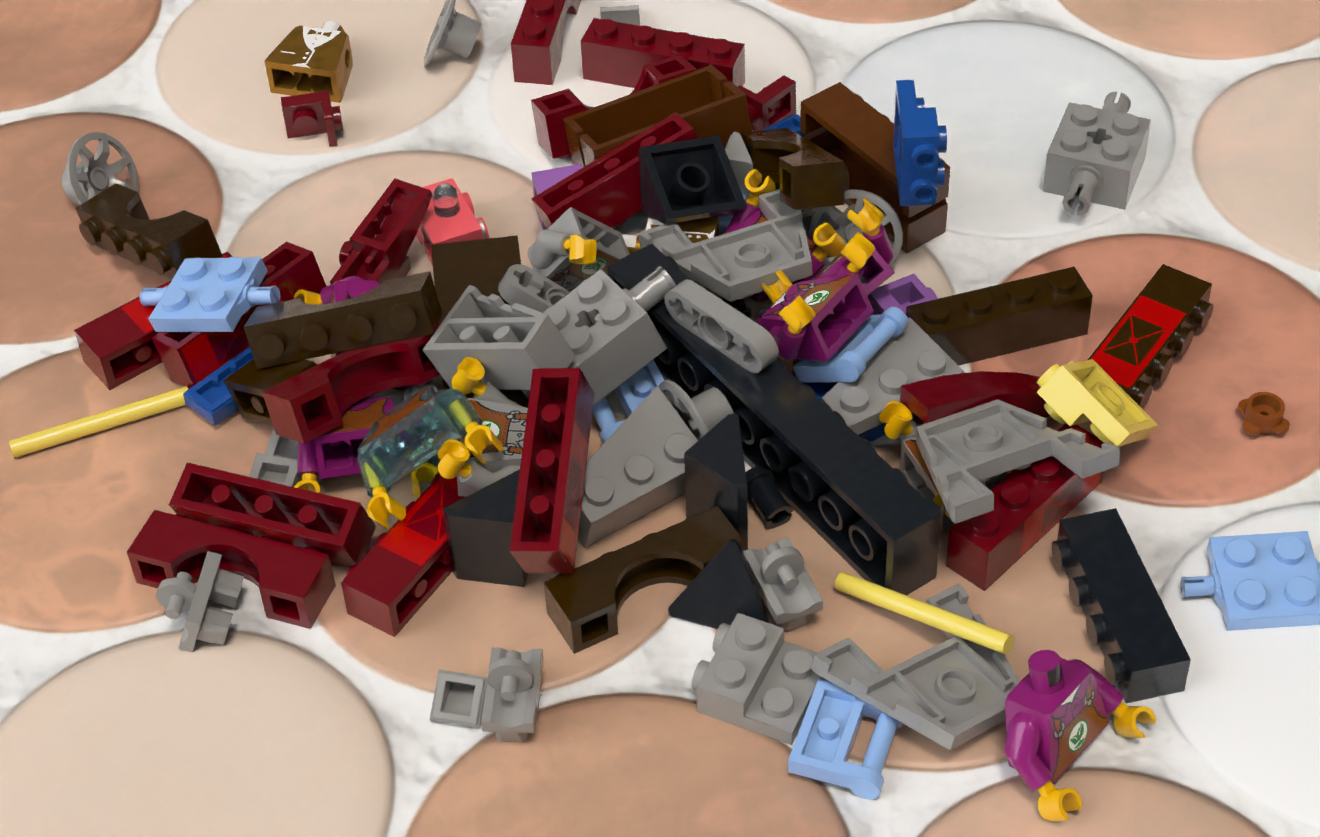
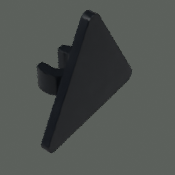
(721, 591)

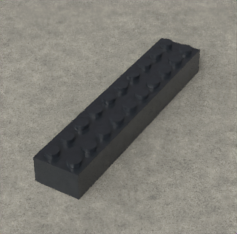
(817, 460)

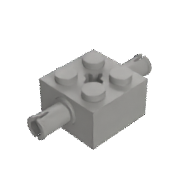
(1096, 155)
(611, 328)

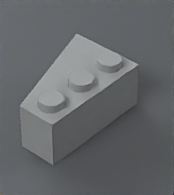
(501, 337)
(635, 469)

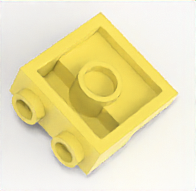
(1087, 393)

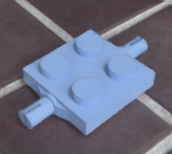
(209, 295)
(1261, 580)

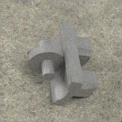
(784, 583)
(182, 596)
(512, 693)

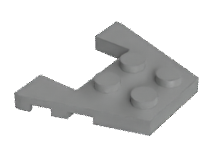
(742, 259)
(994, 439)
(941, 693)

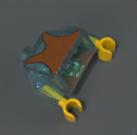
(411, 437)

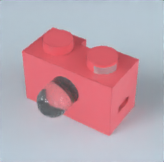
(449, 218)

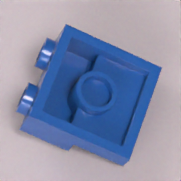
(917, 147)

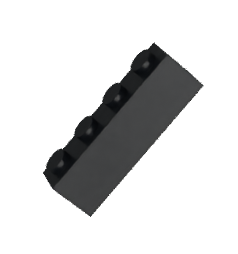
(1121, 606)

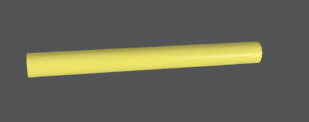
(97, 422)
(924, 613)

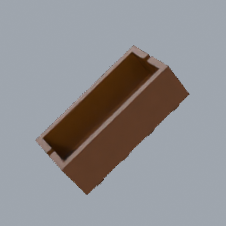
(698, 97)
(864, 141)

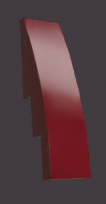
(386, 233)
(958, 392)

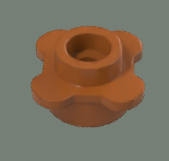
(1263, 414)

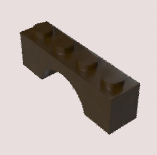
(805, 171)
(122, 226)
(302, 331)
(589, 601)

